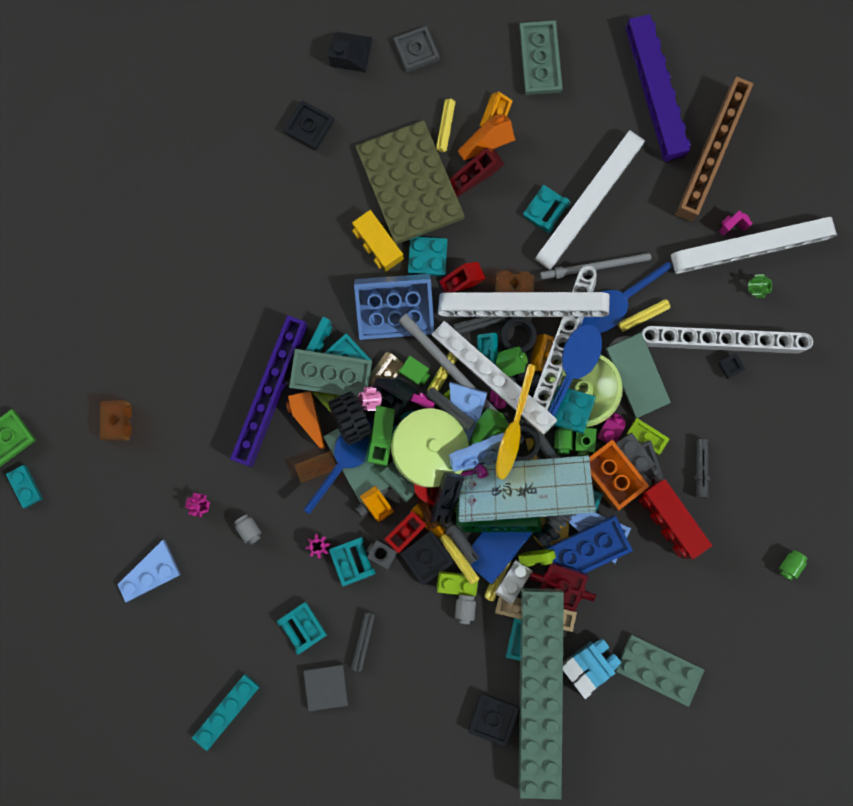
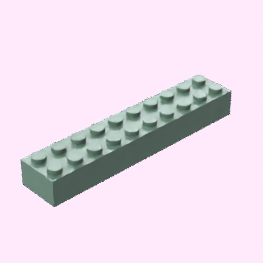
(541, 693)

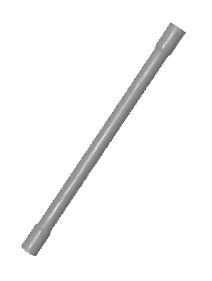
(413, 329)

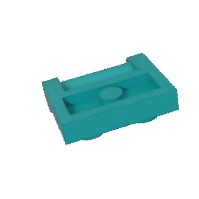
(540, 206)
(346, 564)
(306, 623)

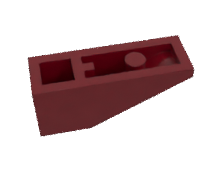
(476, 171)

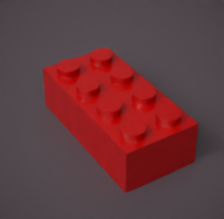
(674, 520)

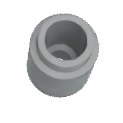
(247, 529)
(465, 609)

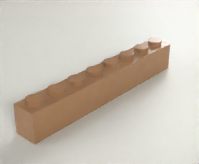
(714, 149)

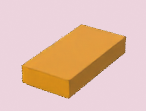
(376, 503)

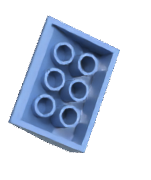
(387, 299)

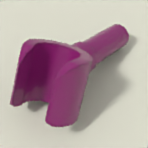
(480, 470)

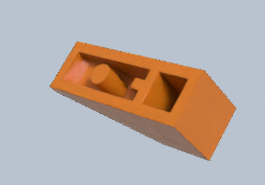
(491, 134)
(305, 412)

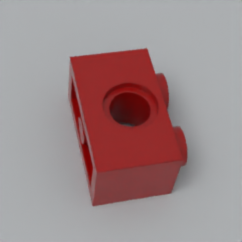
(405, 532)

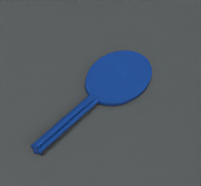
(619, 304)
(578, 359)
(347, 457)

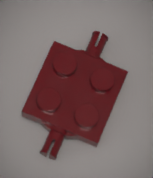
(568, 580)

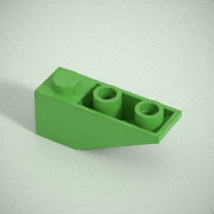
(488, 425)
(381, 436)

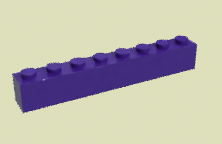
(657, 88)
(269, 392)

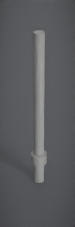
(560, 272)

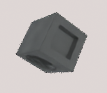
(390, 554)

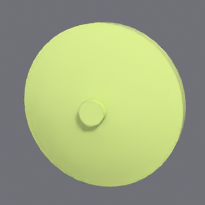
(603, 383)
(424, 444)

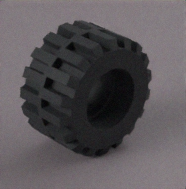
(350, 418)

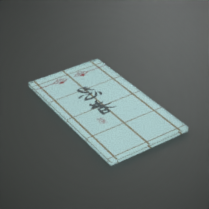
(529, 490)

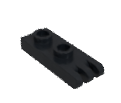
(447, 498)

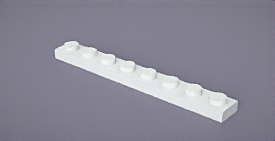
(493, 376)

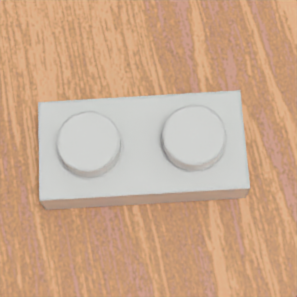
(513, 582)

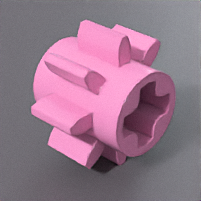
(369, 398)

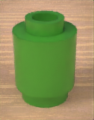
(563, 441)
(793, 565)

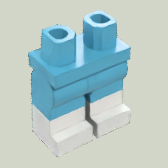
(589, 668)

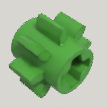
(759, 286)

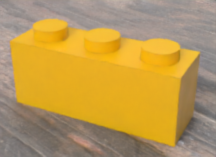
(377, 241)

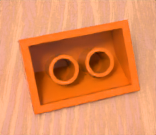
(615, 476)

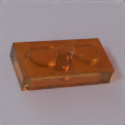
(315, 467)

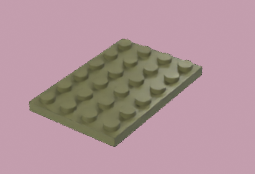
(410, 182)

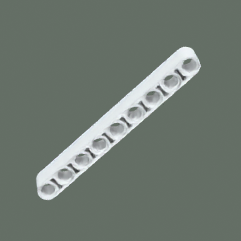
(589, 200)
(753, 245)
(524, 304)
(562, 335)
(733, 336)

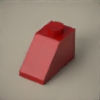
(462, 278)

